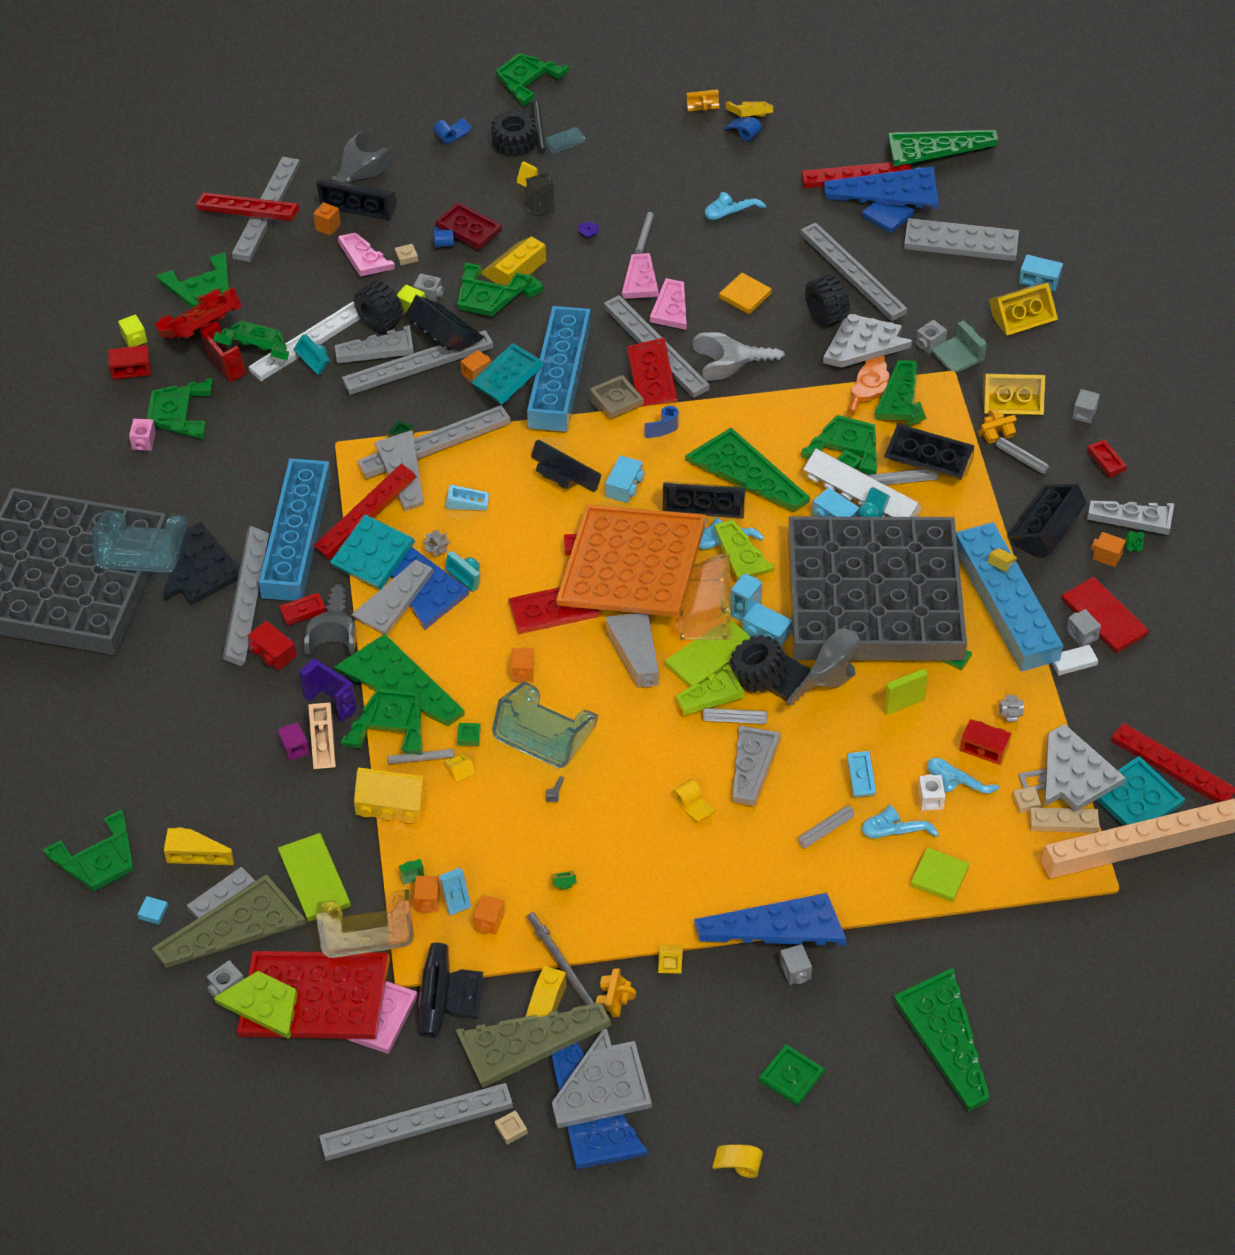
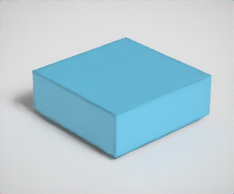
(152, 910)

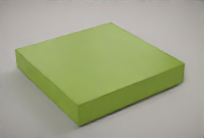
(905, 691)
(940, 874)

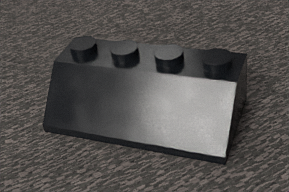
(357, 198)
(442, 324)
(930, 451)
(704, 499)
(1048, 518)

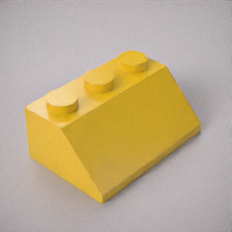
(521, 258)
(1023, 308)
(1014, 393)
(390, 795)

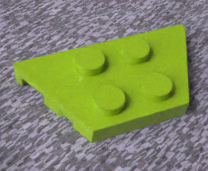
(262, 1001)

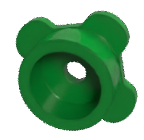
(1134, 541)

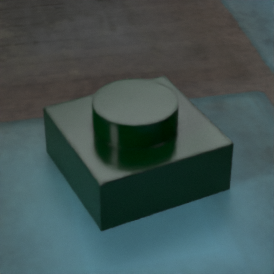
(400, 427)

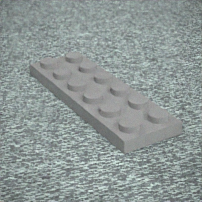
(961, 239)

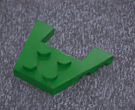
(522, 71)
(202, 284)
(488, 297)
(255, 334)
(171, 406)
(850, 435)
(390, 712)
(100, 862)

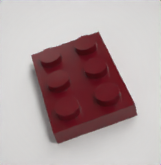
(469, 225)

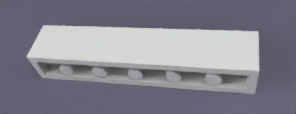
(856, 484)

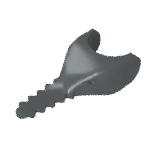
(360, 164)
(331, 625)
(832, 664)

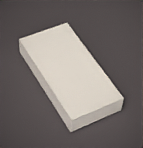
(1075, 660)

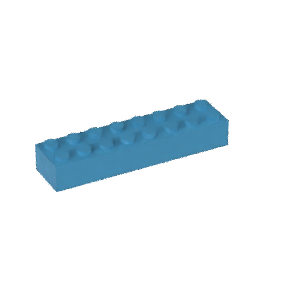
(559, 376)
(295, 530)
(1008, 599)

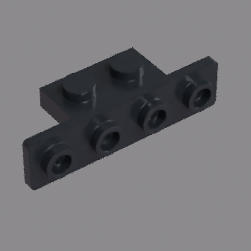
(563, 468)

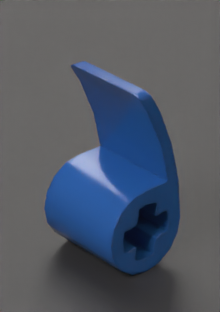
(747, 127)
(451, 133)
(443, 238)
(668, 423)

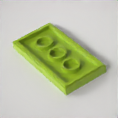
(705, 657)
(313, 874)

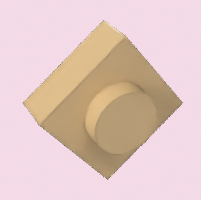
(406, 254)
(1026, 798)
(511, 1127)

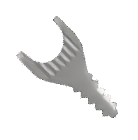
(728, 354)

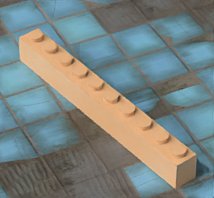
(1139, 839)

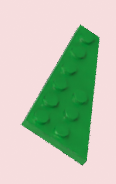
(388, 667)
(943, 1027)

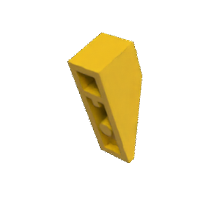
(191, 847)
(547, 992)

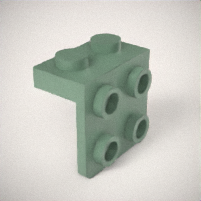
(962, 350)

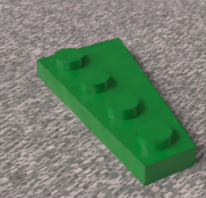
(899, 394)

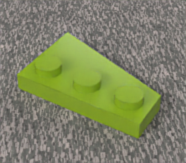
(743, 555)
(713, 692)

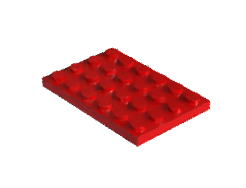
(334, 995)

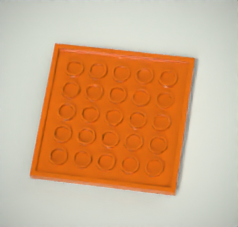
(632, 560)

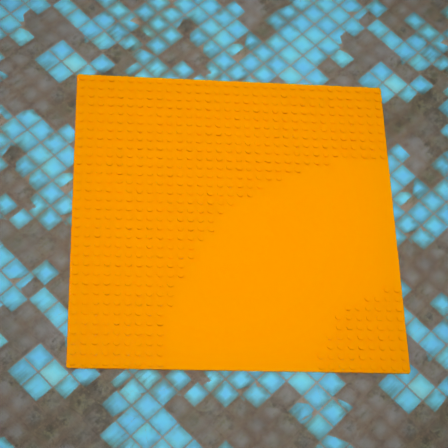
(633, 849)

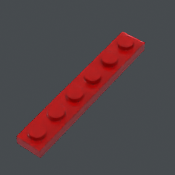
(816, 177)
(247, 206)
(369, 506)
(1173, 764)

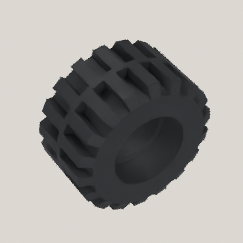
(513, 133)
(827, 300)
(378, 306)
(759, 663)

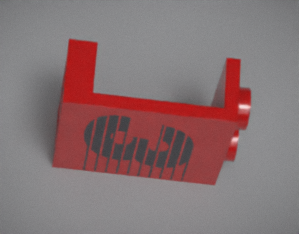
(226, 360)

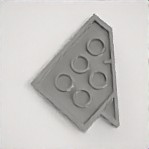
(864, 339)
(1076, 770)
(603, 1085)

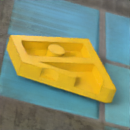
(748, 109)

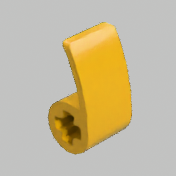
(690, 800)
(743, 1158)

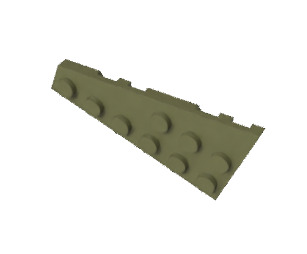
(244, 917)
(523, 1041)

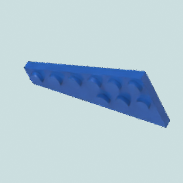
(888, 188)
(437, 595)
(776, 923)
(601, 1139)

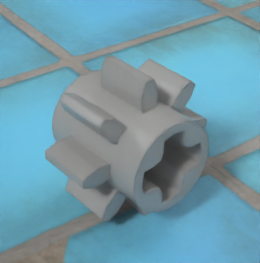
(440, 547)
(1011, 708)

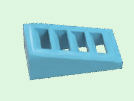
(455, 499)

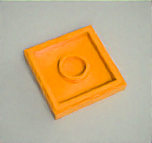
(745, 293)

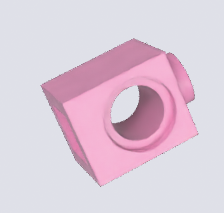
(142, 434)

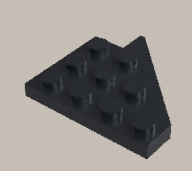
(201, 567)

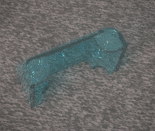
(137, 547)
(539, 730)

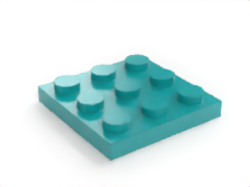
(507, 373)
(372, 552)
(1141, 796)

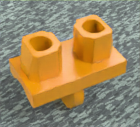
(702, 100)
(996, 423)
(618, 992)

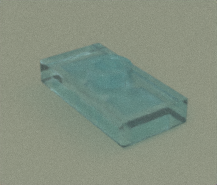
(565, 139)

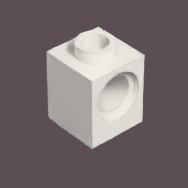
(931, 792)

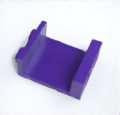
(318, 677)

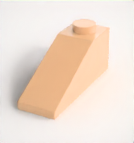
(322, 735)

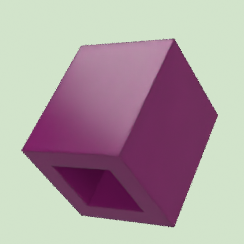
(293, 741)

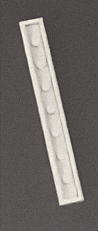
(318, 334)

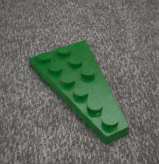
(920, 146)
(740, 463)

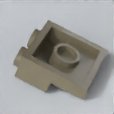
(615, 397)

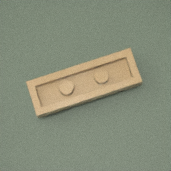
(1064, 820)

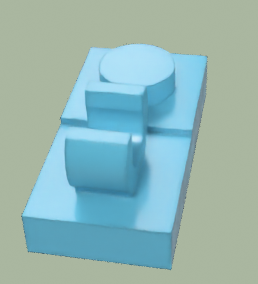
(861, 774)
(455, 891)

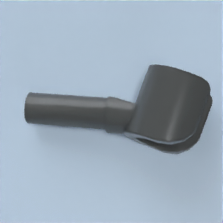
(553, 794)

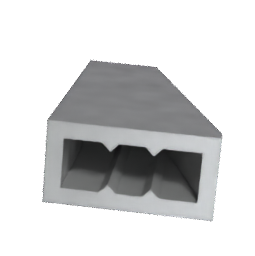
(635, 646)

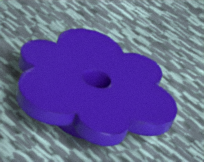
(588, 229)

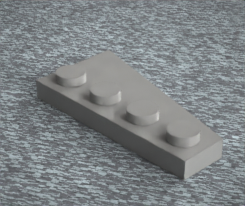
(376, 347)
(400, 450)
(1148, 518)
(390, 603)
(753, 762)

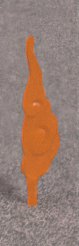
(870, 383)

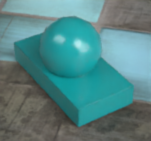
(313, 354)
(874, 504)
(464, 570)

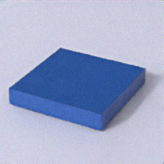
(887, 216)

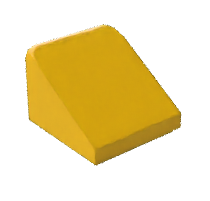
(526, 171)
(1001, 559)
(460, 767)
(670, 959)

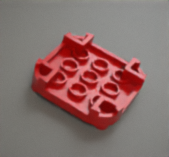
(210, 307)

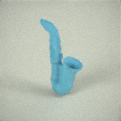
(723, 207)
(710, 540)
(952, 777)
(882, 825)

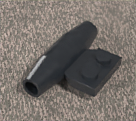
(446, 991)

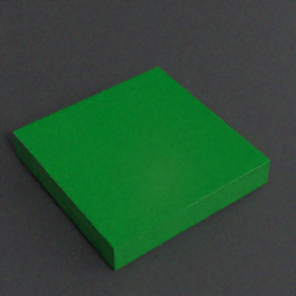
(791, 1075)

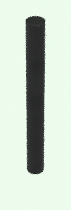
(539, 131)

